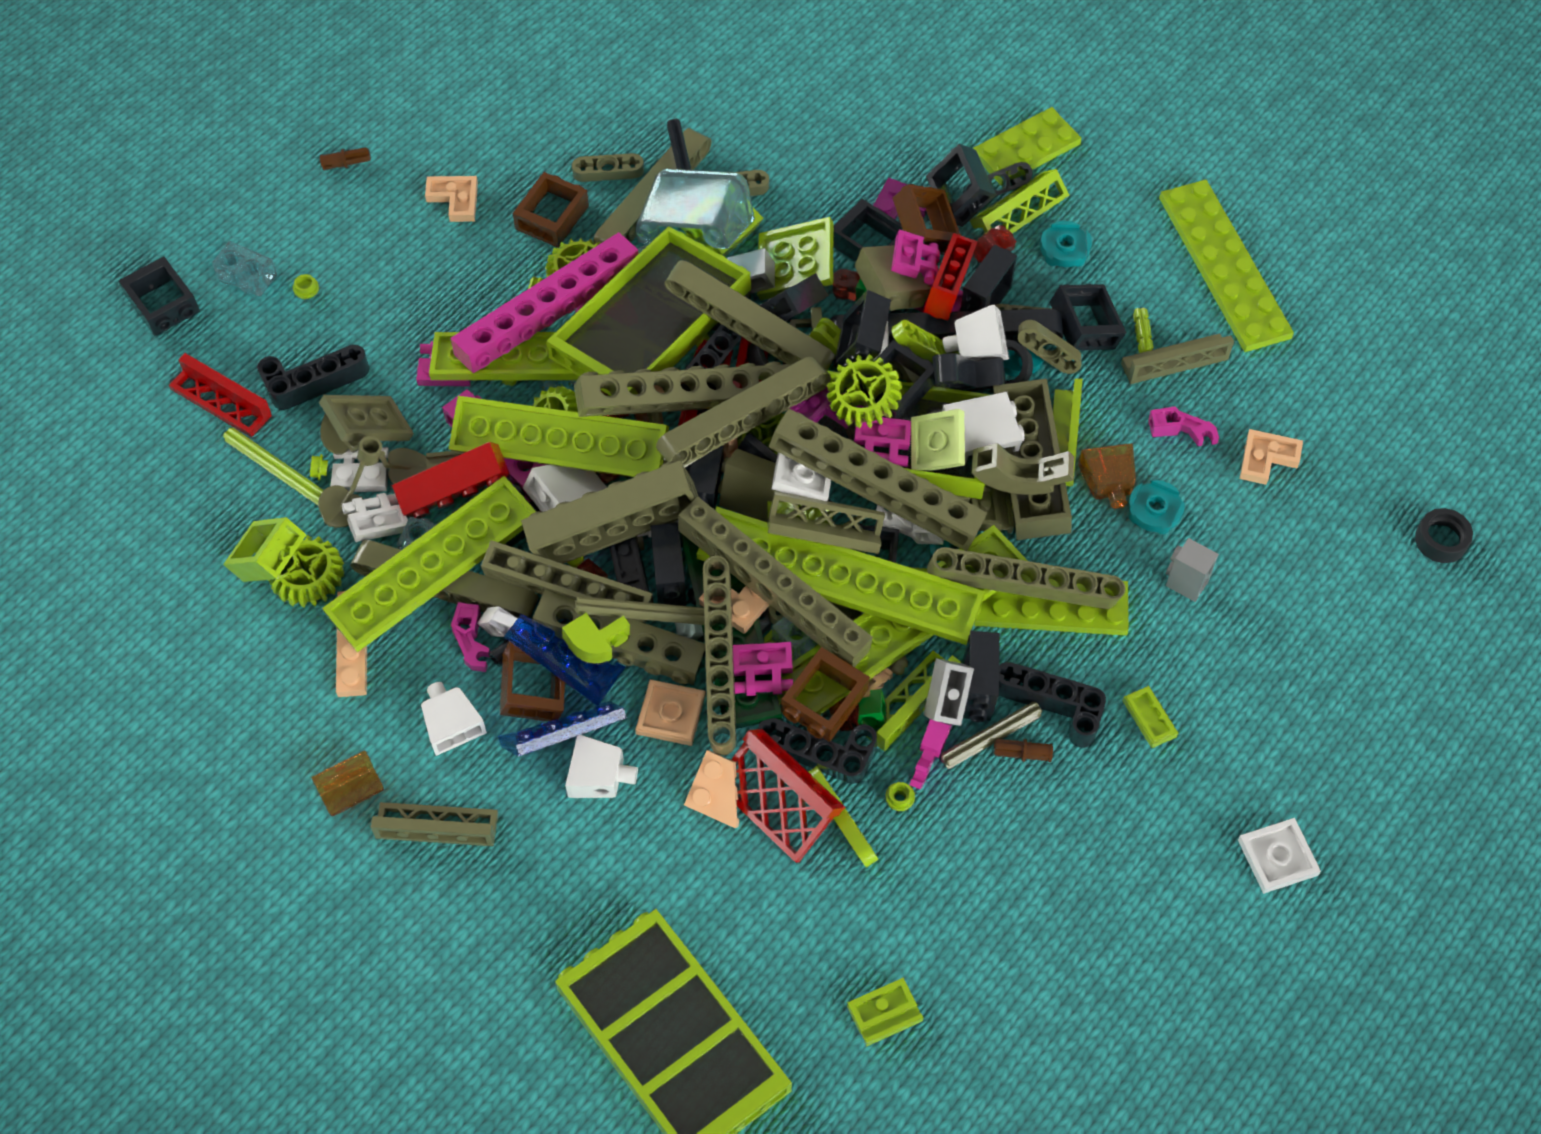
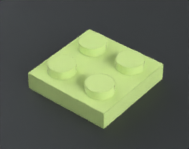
(938, 440)

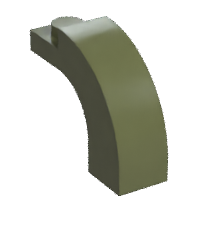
(1020, 475)

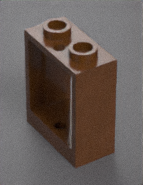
(938, 209)
(543, 228)
(838, 671)
(524, 705)

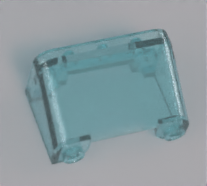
(697, 200)

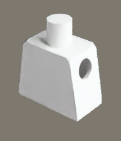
(979, 336)
(450, 718)
(597, 770)

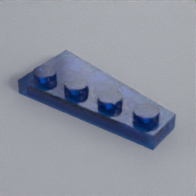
(553, 653)
(558, 730)

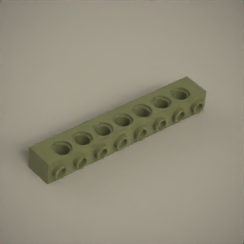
(594, 403)
(877, 479)
(774, 583)

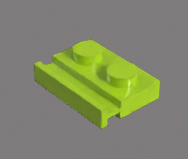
(885, 1011)

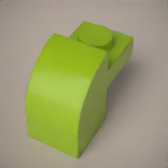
(594, 644)

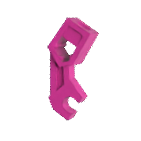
(1183, 422)
(471, 650)
(932, 747)

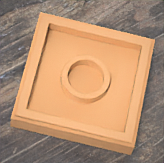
(670, 712)

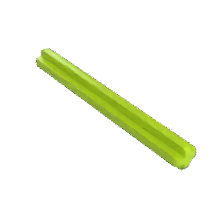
(273, 464)

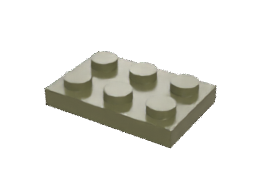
(366, 416)

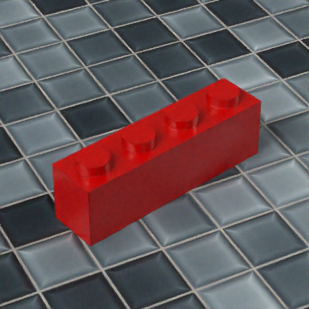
(950, 277)
(450, 480)

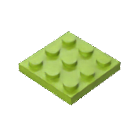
(799, 254)

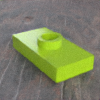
(1150, 717)

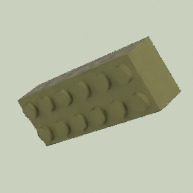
(1039, 513)
(610, 514)

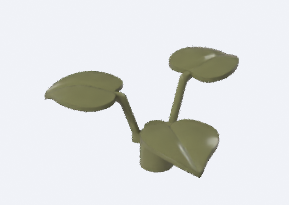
(402, 465)

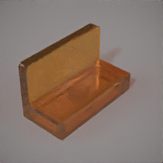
(348, 783)

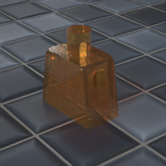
(1109, 472)

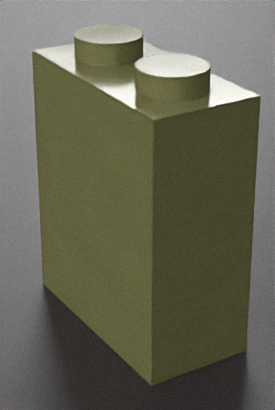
(875, 271)
(747, 484)

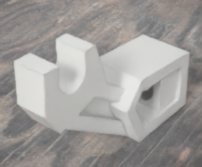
(906, 527)
(496, 621)

